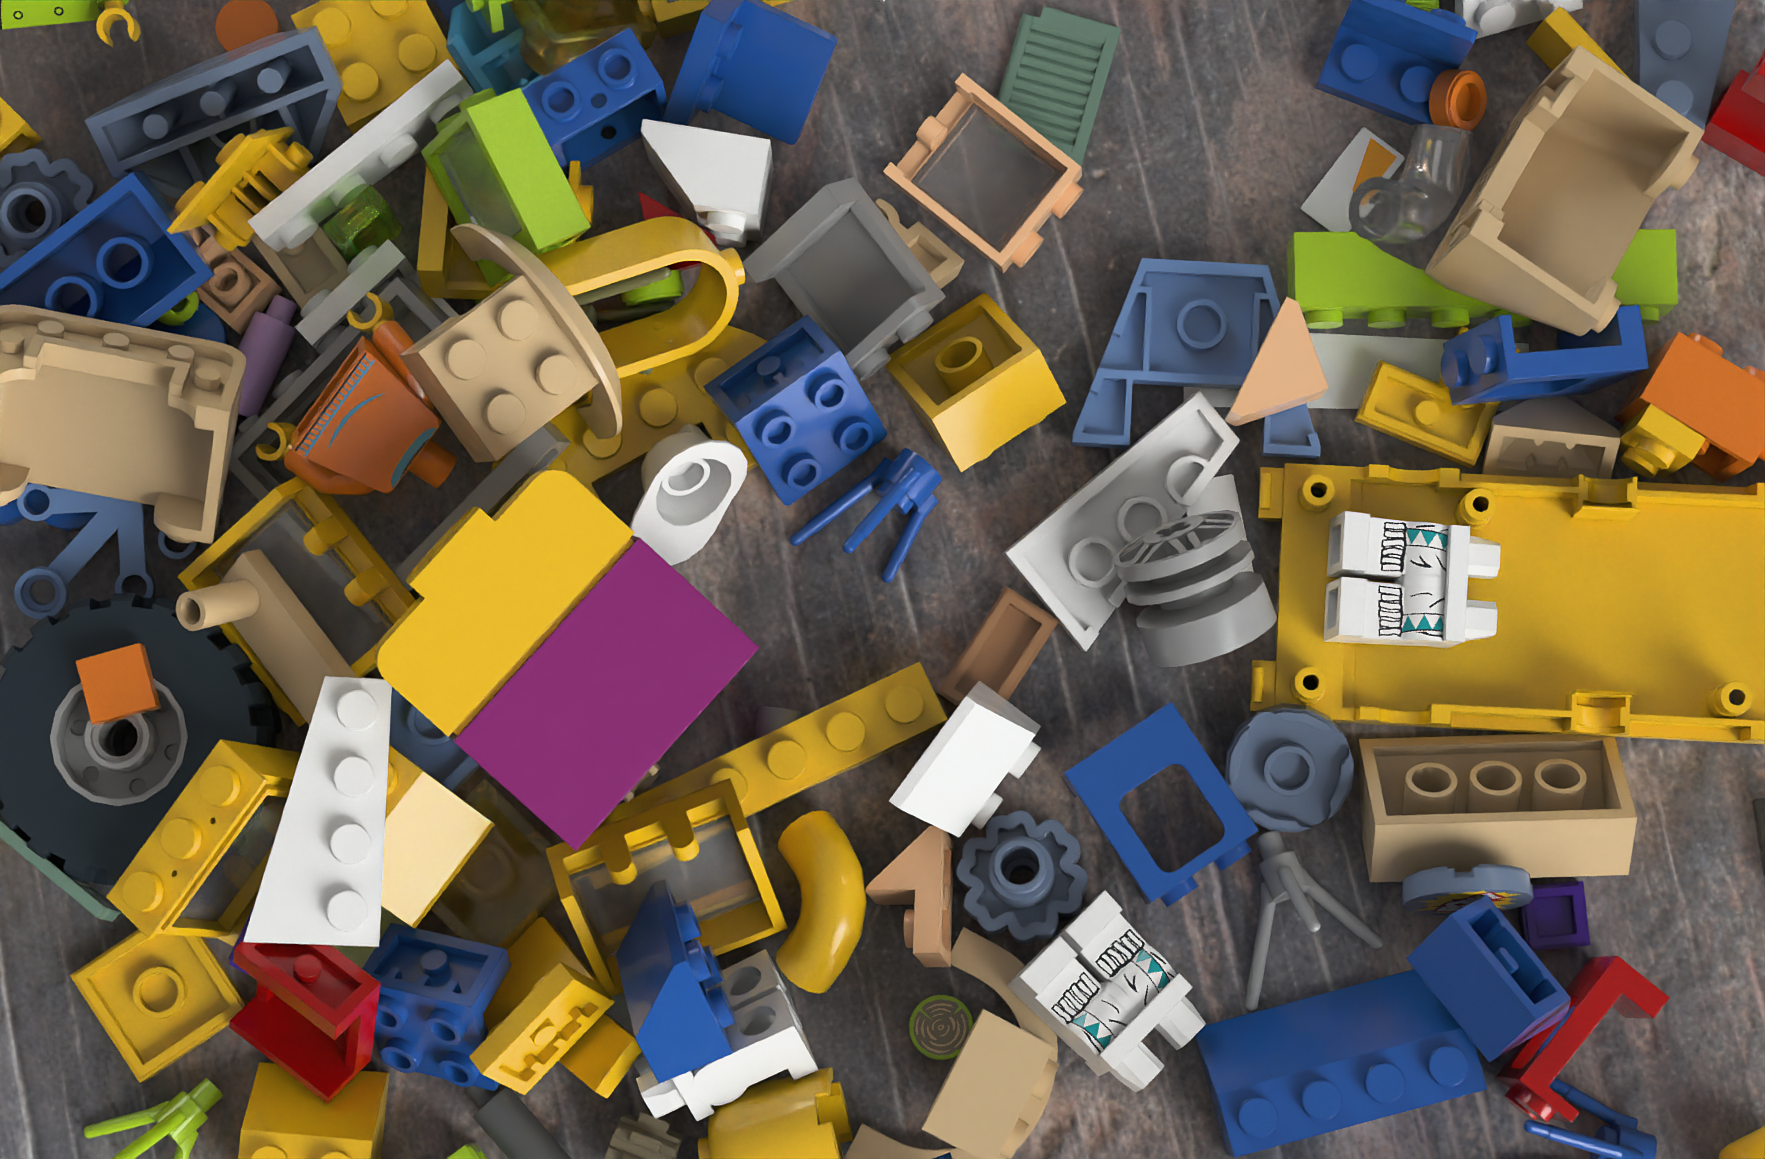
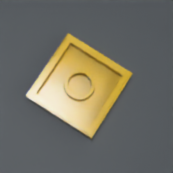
(159, 997)

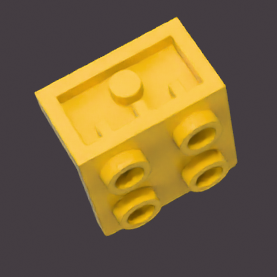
(538, 1009)

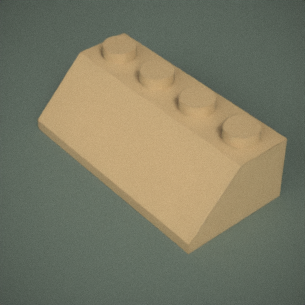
(1495, 799)

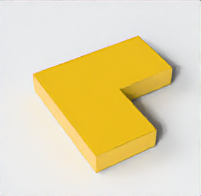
(1423, 413)

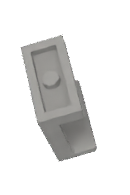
(849, 274)

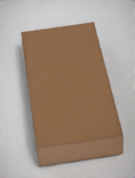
(1000, 648)

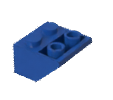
(1489, 979)
(672, 987)

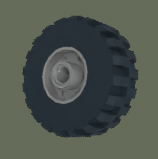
(69, 779)

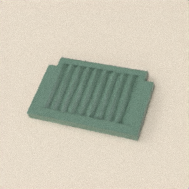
(1059, 76)
(77, 889)

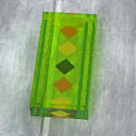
(362, 224)

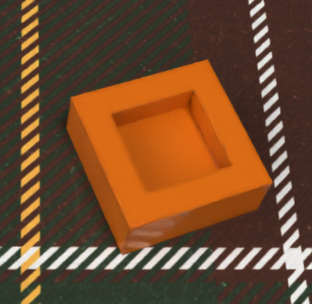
(118, 684)

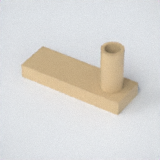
(272, 625)

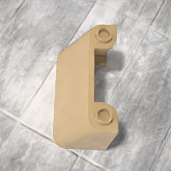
(1566, 197)
(118, 415)

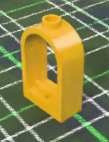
(643, 248)

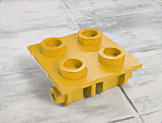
(229, 199)

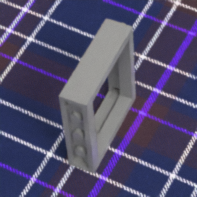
(301, 389)

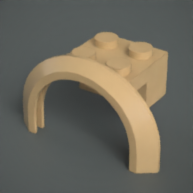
(515, 356)
(995, 1082)

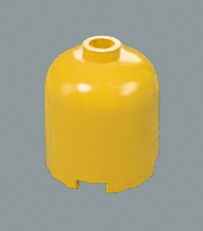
(781, 1121)

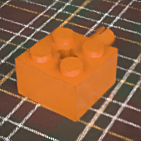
(1708, 396)

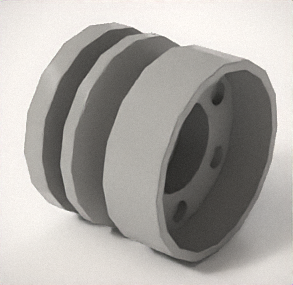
(1195, 589)

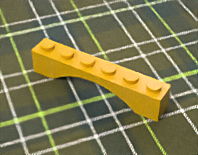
(813, 746)

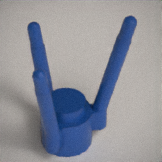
(903, 486)
(1617, 1142)

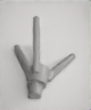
(1284, 882)

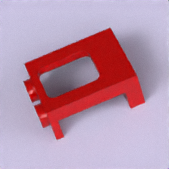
(304, 1007)
(1537, 1062)

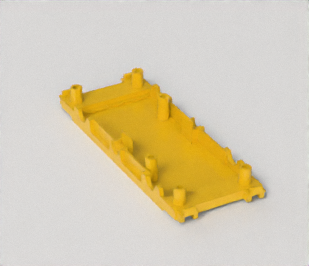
(1611, 598)

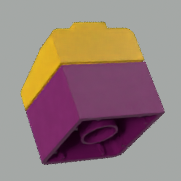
(558, 650)

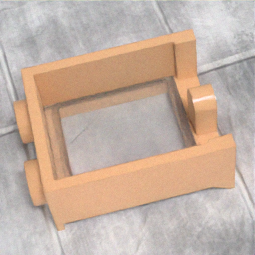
(987, 176)

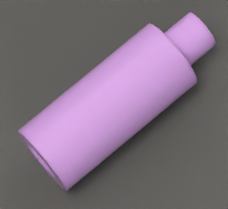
(265, 350)

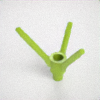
(175, 1119)

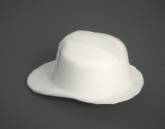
(686, 492)

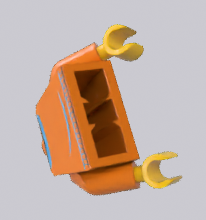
(366, 421)

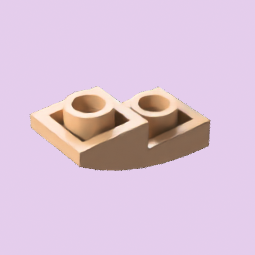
(238, 282)

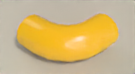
(830, 905)

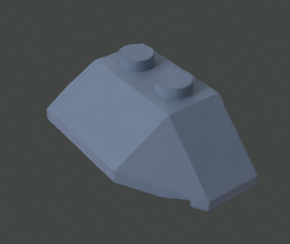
(188, 117)

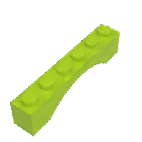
(1352, 278)

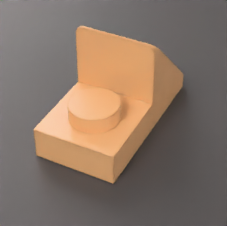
(922, 879)

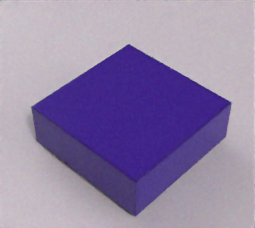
(1555, 917)

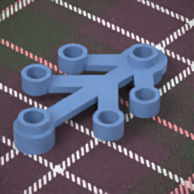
(110, 516)

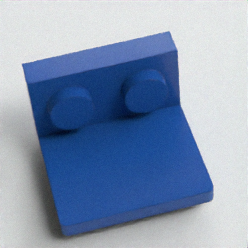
(1392, 55)
(752, 68)
(797, 409)
(434, 1001)

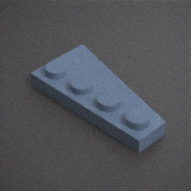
(1681, 51)

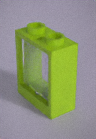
(504, 176)

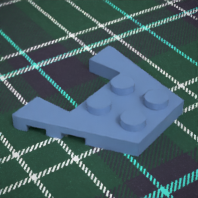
(1189, 329)

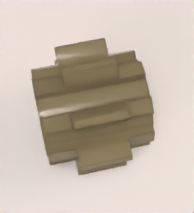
(644, 1138)

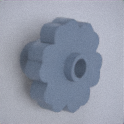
(33, 178)
(1029, 908)

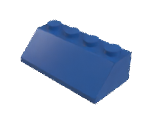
(111, 260)
(1334, 1062)

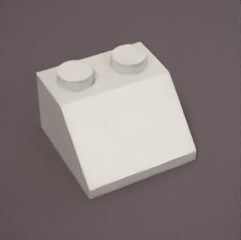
(714, 177)
(968, 761)

